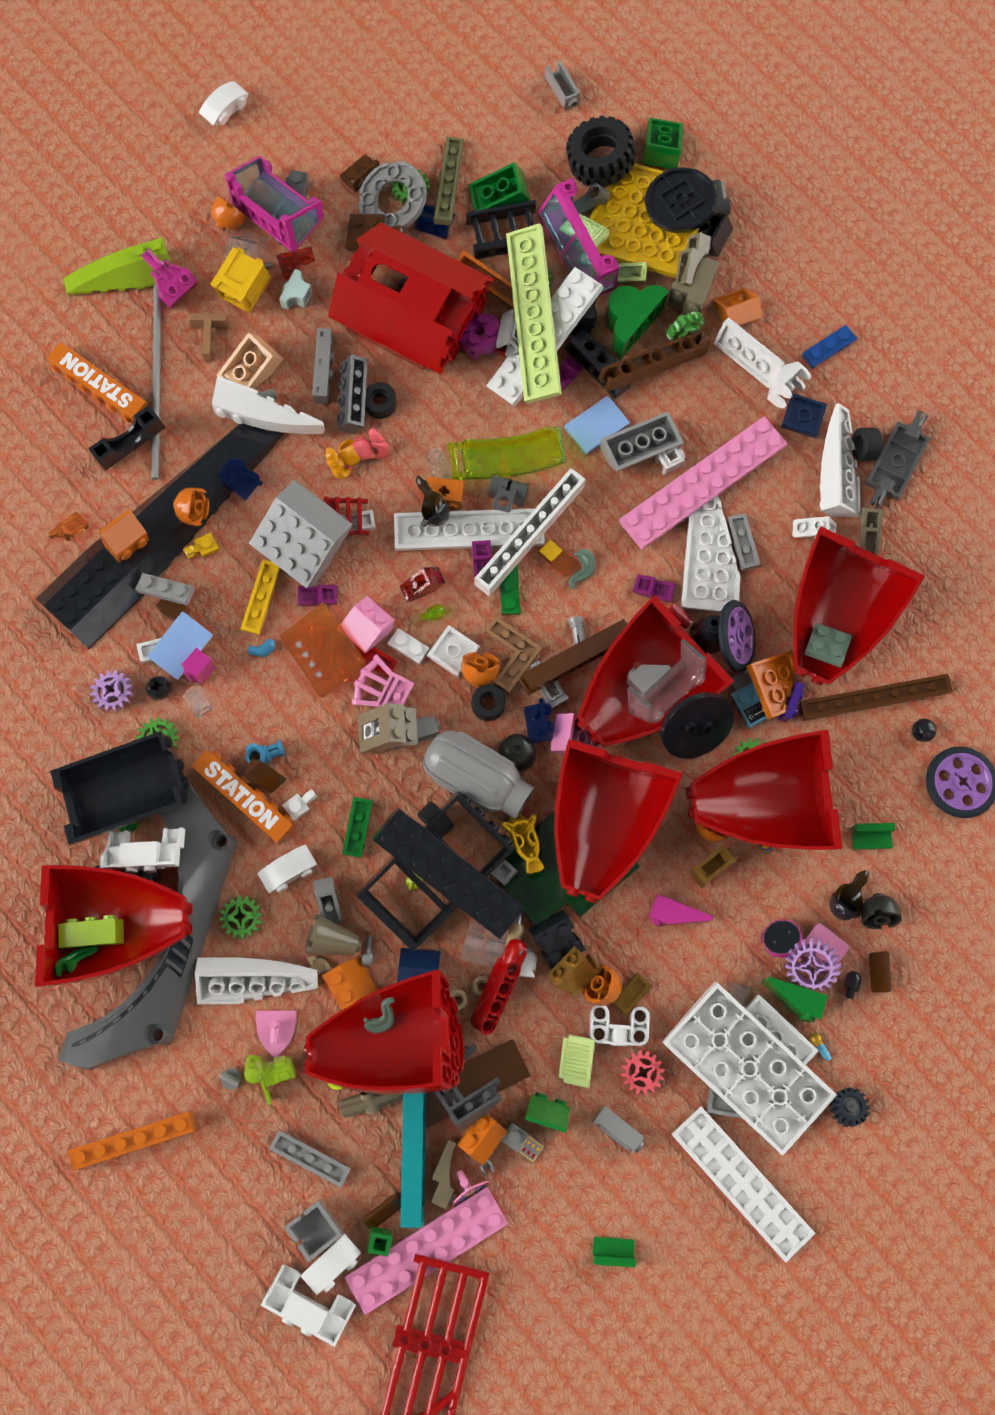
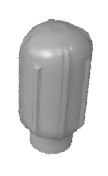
(478, 772)

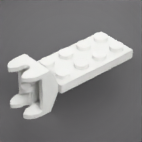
(761, 362)

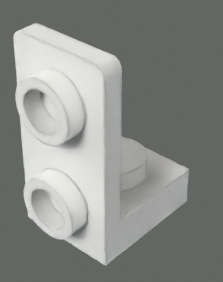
(810, 526)

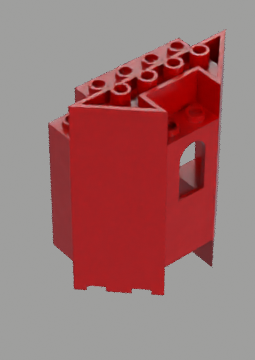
(427, 314)

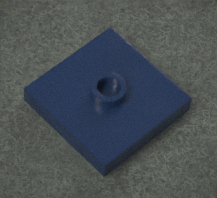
(804, 415)

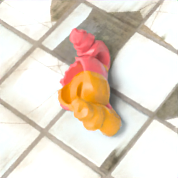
(354, 451)

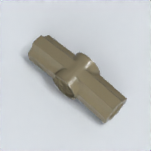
(366, 1102)

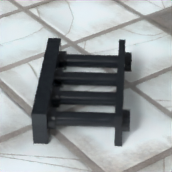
(499, 245)

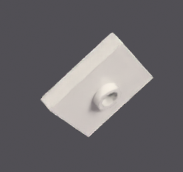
(450, 650)

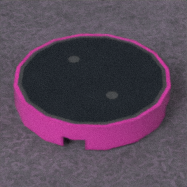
(781, 937)

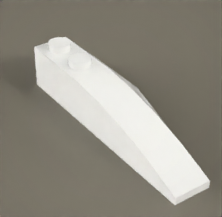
(247, 407)
(838, 479)
(239, 979)

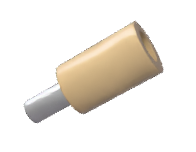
(516, 929)

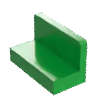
(872, 836)
(613, 1252)

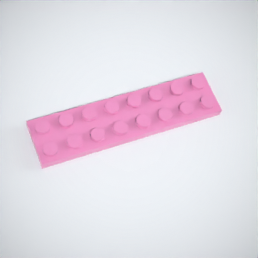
(440, 1239)

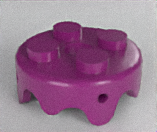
(483, 343)

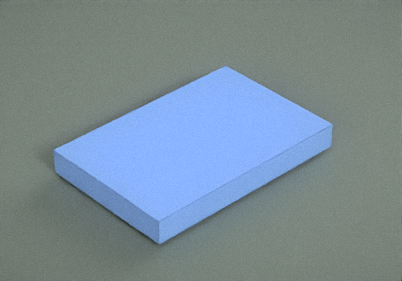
(596, 423)
(178, 644)

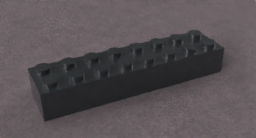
(448, 872)

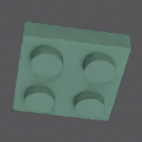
(828, 645)

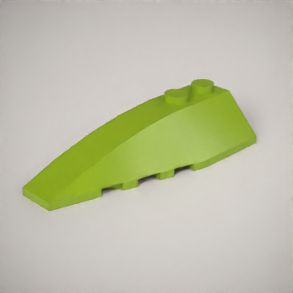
(117, 270)

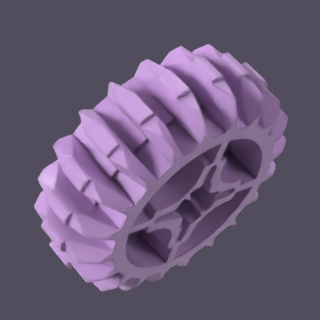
(820, 965)

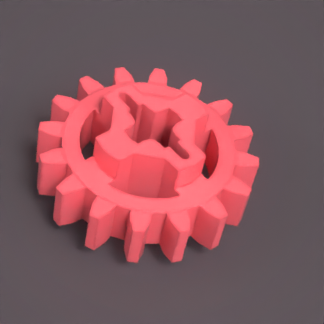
(647, 1080)

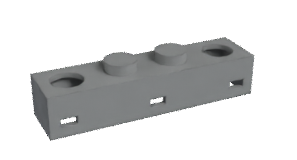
(322, 369)

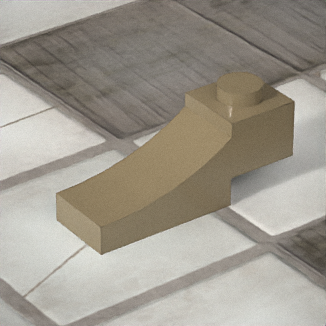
(697, 247)
(870, 529)
(444, 1193)

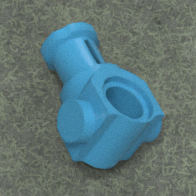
(266, 752)

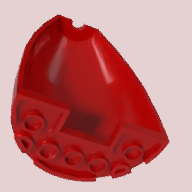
(849, 593)
(648, 639)
(772, 795)
(606, 816)
(150, 914)
(412, 1057)

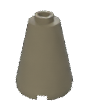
(331, 938)

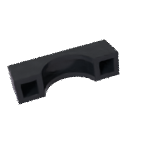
(112, 450)

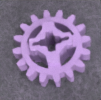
(107, 697)

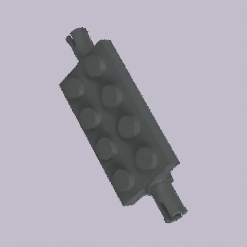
(898, 460)

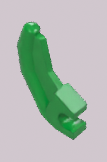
(70, 961)

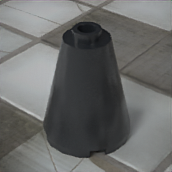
(706, 634)

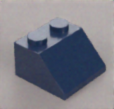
(417, 962)

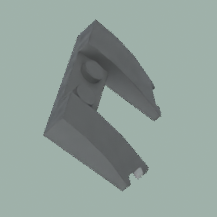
(469, 1109)

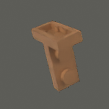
(209, 324)

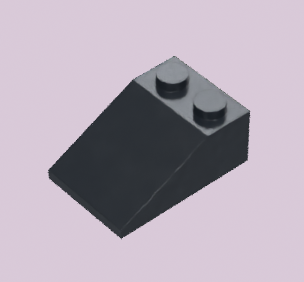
(719, 230)

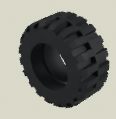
(599, 133)

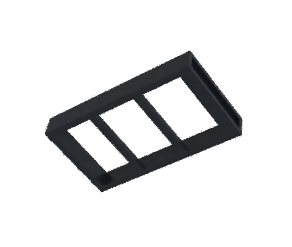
(389, 919)

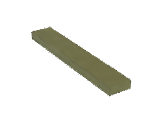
(448, 181)

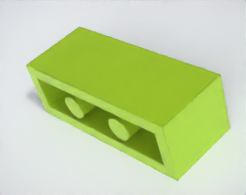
(91, 932)

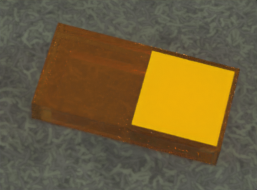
(557, 557)

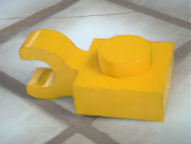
(203, 545)

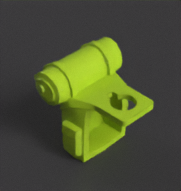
(268, 1072)

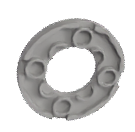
(389, 173)

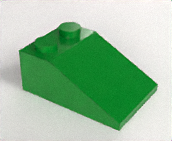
(663, 143)
(500, 188)
(799, 1000)
(548, 1113)

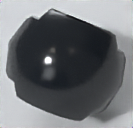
(152, 685)
(924, 730)

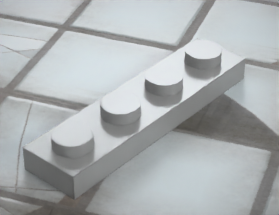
(310, 1158)

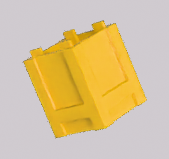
(241, 279)

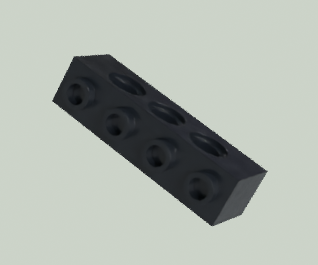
(592, 358)

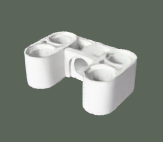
(619, 1034)

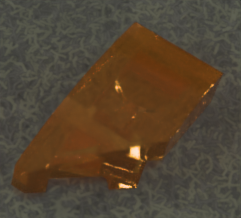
(69, 527)

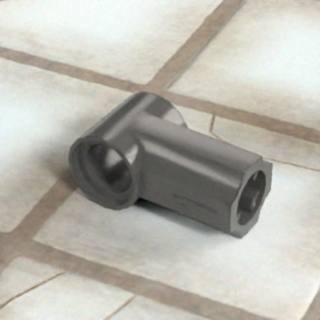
(592, 199)
(723, 203)

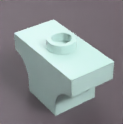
(295, 291)

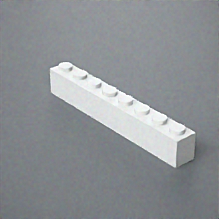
(529, 532)

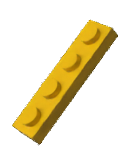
(260, 597)

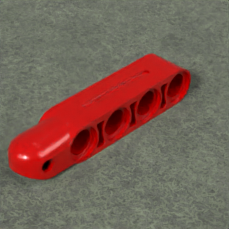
(499, 987)

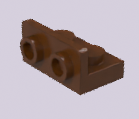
(358, 171)

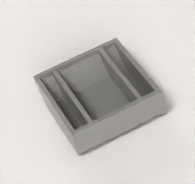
(301, 534)

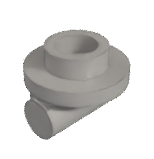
(230, 1078)

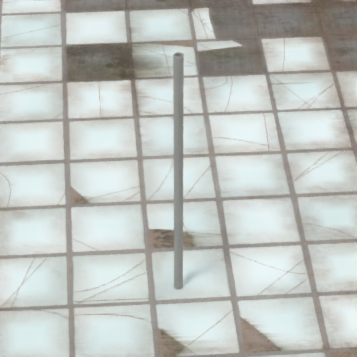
(156, 380)

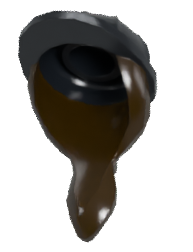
(434, 508)
(848, 899)

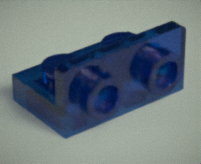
(426, 224)
(239, 478)
(538, 722)

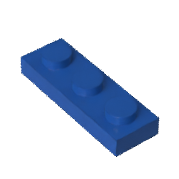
(829, 346)

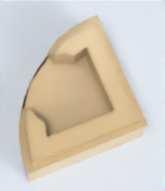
(319, 964)

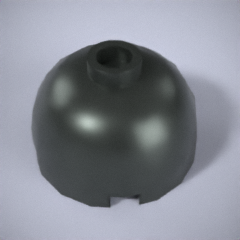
(519, 750)
(880, 911)

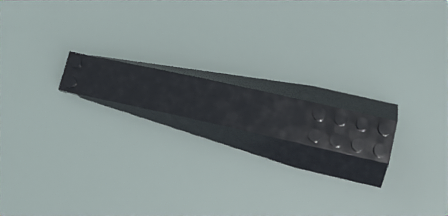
(100, 589)

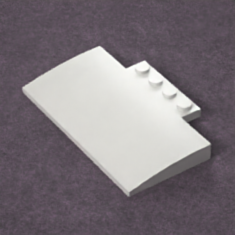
(752, 1064)

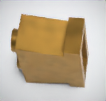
(712, 866)
(574, 972)

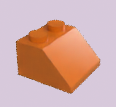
(740, 306)
(124, 536)
(349, 982)
(481, 1138)

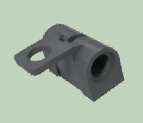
(507, 490)

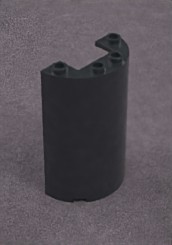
(121, 786)

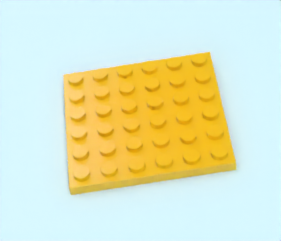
(631, 231)

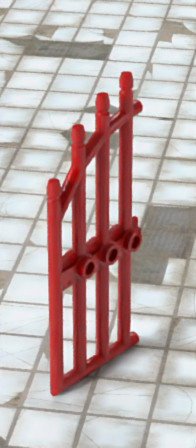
(435, 1345)

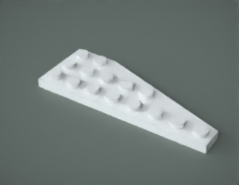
(709, 564)

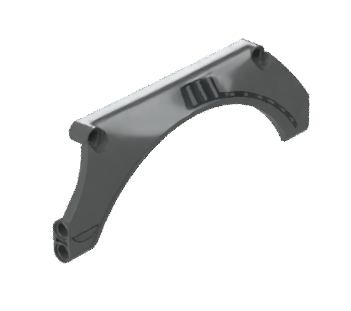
(163, 994)

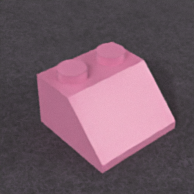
(367, 624)
(565, 729)

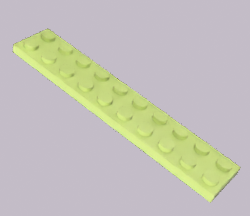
(533, 314)

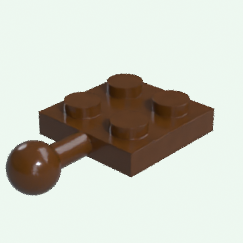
(361, 224)

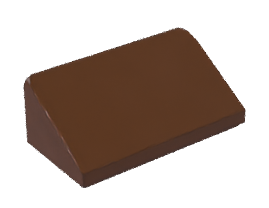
(264, 775)
(880, 972)
(383, 1211)

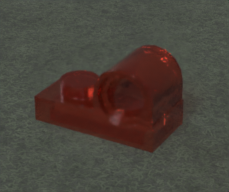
(293, 259)

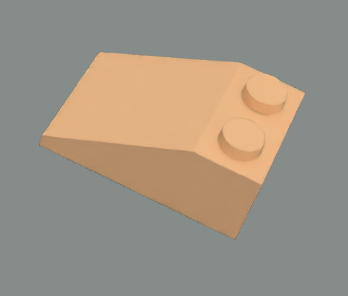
(251, 362)

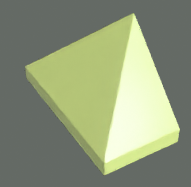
(632, 272)

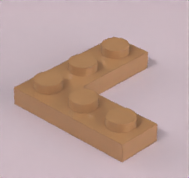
(524, 650)

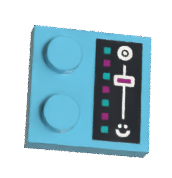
(749, 705)

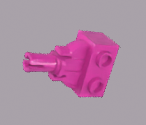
(170, 279)

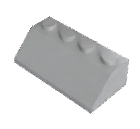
(640, 442)

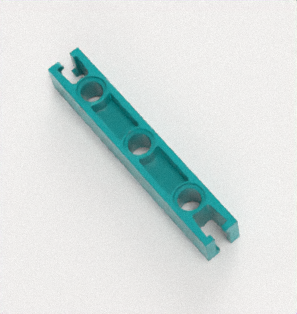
(413, 1160)

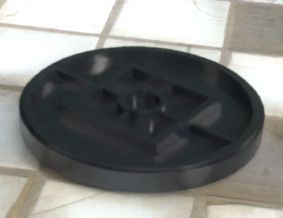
(681, 200)
(697, 725)

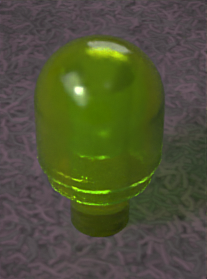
(433, 613)

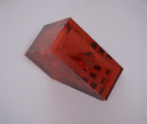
(422, 583)

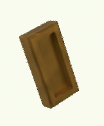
(632, 994)

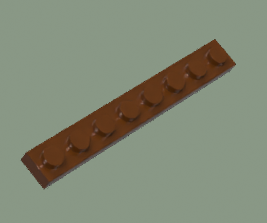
(875, 697)

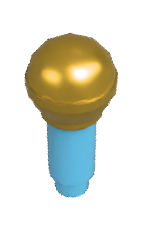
(816, 1040)

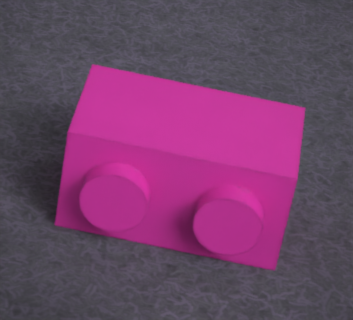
(198, 667)

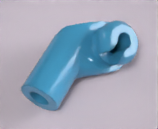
(264, 650)

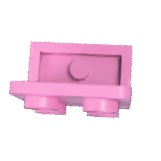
(821, 932)

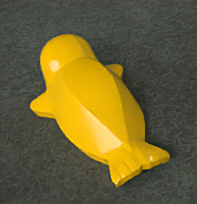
(525, 841)

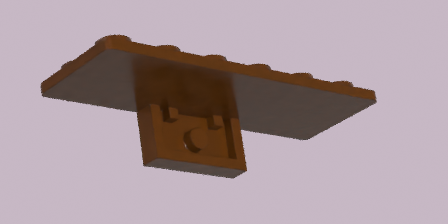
(498, 1062)

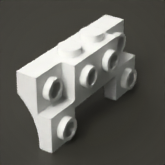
(142, 855)
(305, 1312)

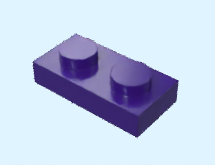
(792, 701)

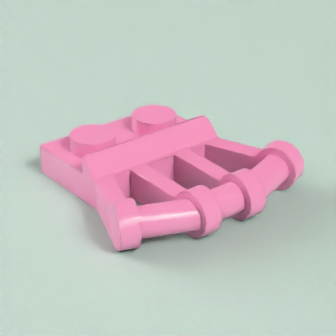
(395, 690)

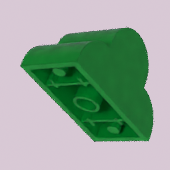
(632, 313)

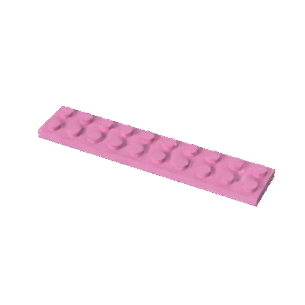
(702, 483)

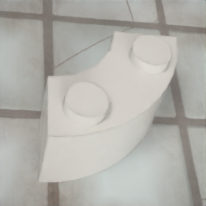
(223, 103)
(287, 869)
(331, 1264)

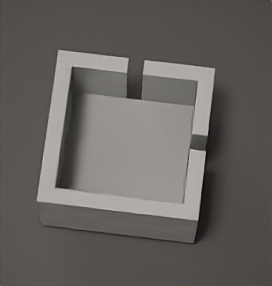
(316, 1230)

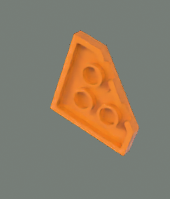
(773, 682)

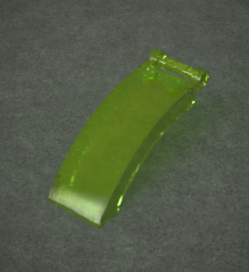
(508, 455)

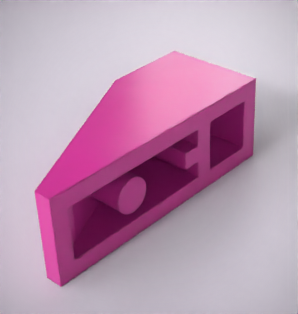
(669, 912)

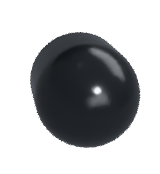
(852, 984)

